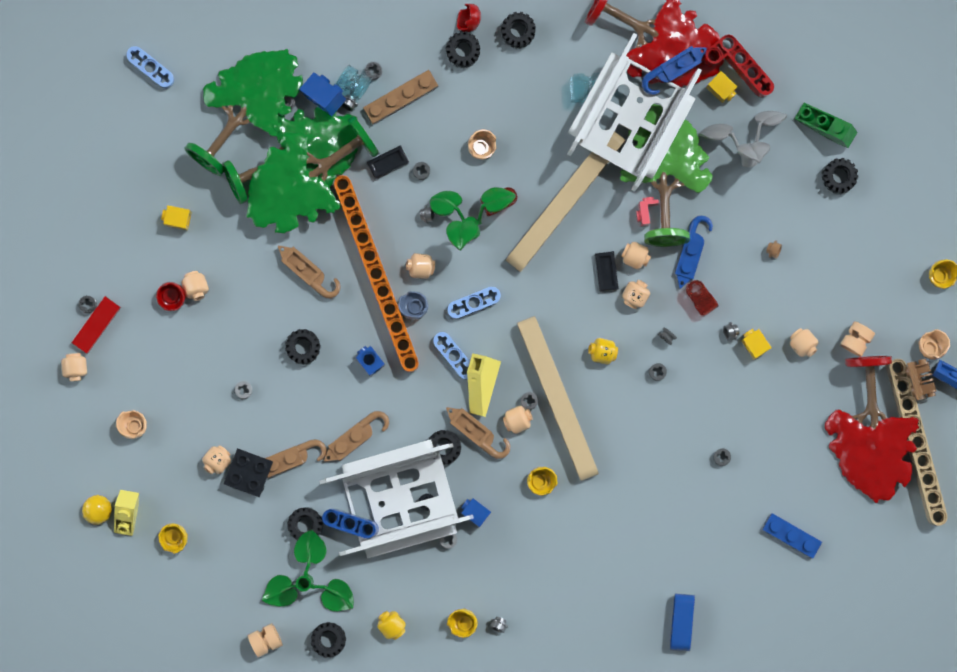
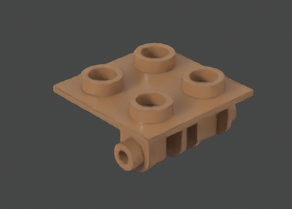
(918, 389)

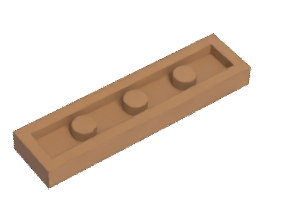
(400, 97)

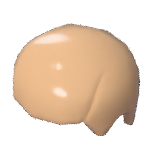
(482, 144)
(934, 344)
(131, 424)

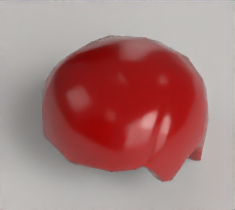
(469, 18)
(170, 296)

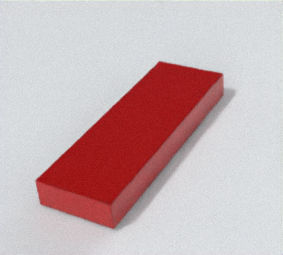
(96, 325)

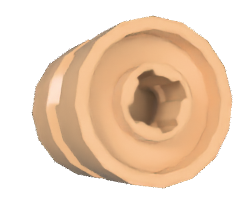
(857, 339)
(265, 640)

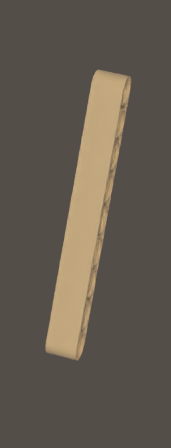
(560, 206)
(557, 398)
(923, 449)

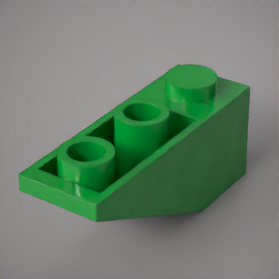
(827, 125)

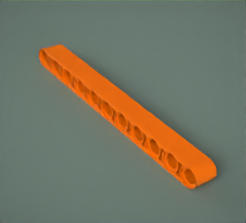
(376, 284)

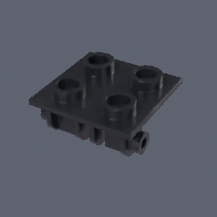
(248, 472)

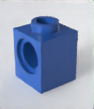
(376, 366)
(476, 509)

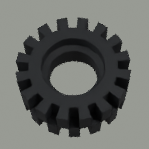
(518, 18)
(463, 38)
(851, 175)
(314, 346)
(452, 438)
(300, 513)
(328, 651)

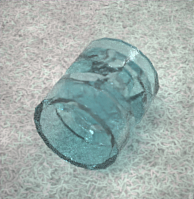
(354, 82)

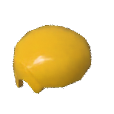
(943, 273)
(542, 480)
(96, 509)
(173, 538)
(462, 623)

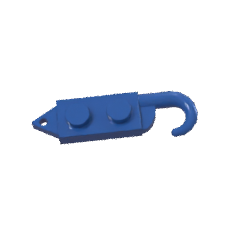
(674, 67)
(691, 252)

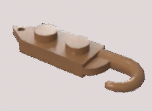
(307, 271)
(476, 432)
(354, 437)
(294, 456)

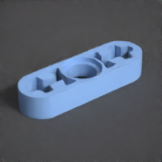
(143, 54)
(471, 310)
(459, 370)

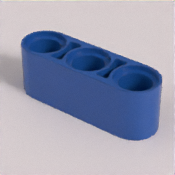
(341, 521)
(682, 622)

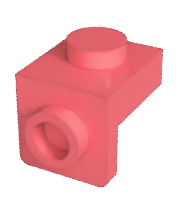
(643, 213)

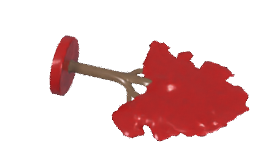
(670, 36)
(872, 454)

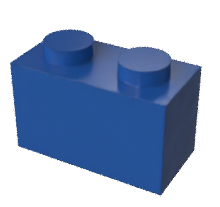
(322, 93)

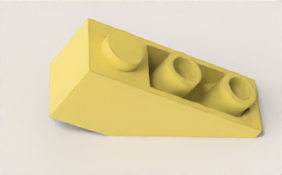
(481, 381)

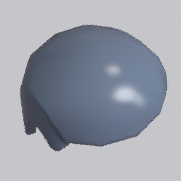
(413, 305)

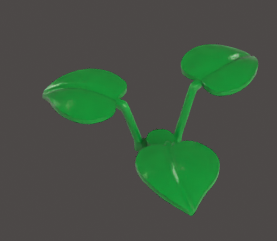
(463, 232)
(309, 549)

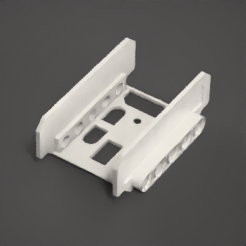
(631, 115)
(399, 498)

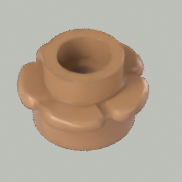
(774, 249)

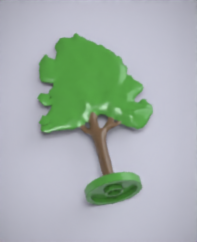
(682, 162)

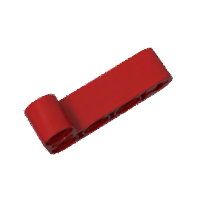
(741, 68)

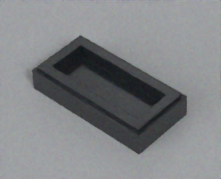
(387, 162)
(606, 271)

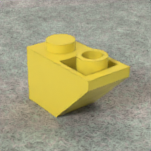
(126, 512)

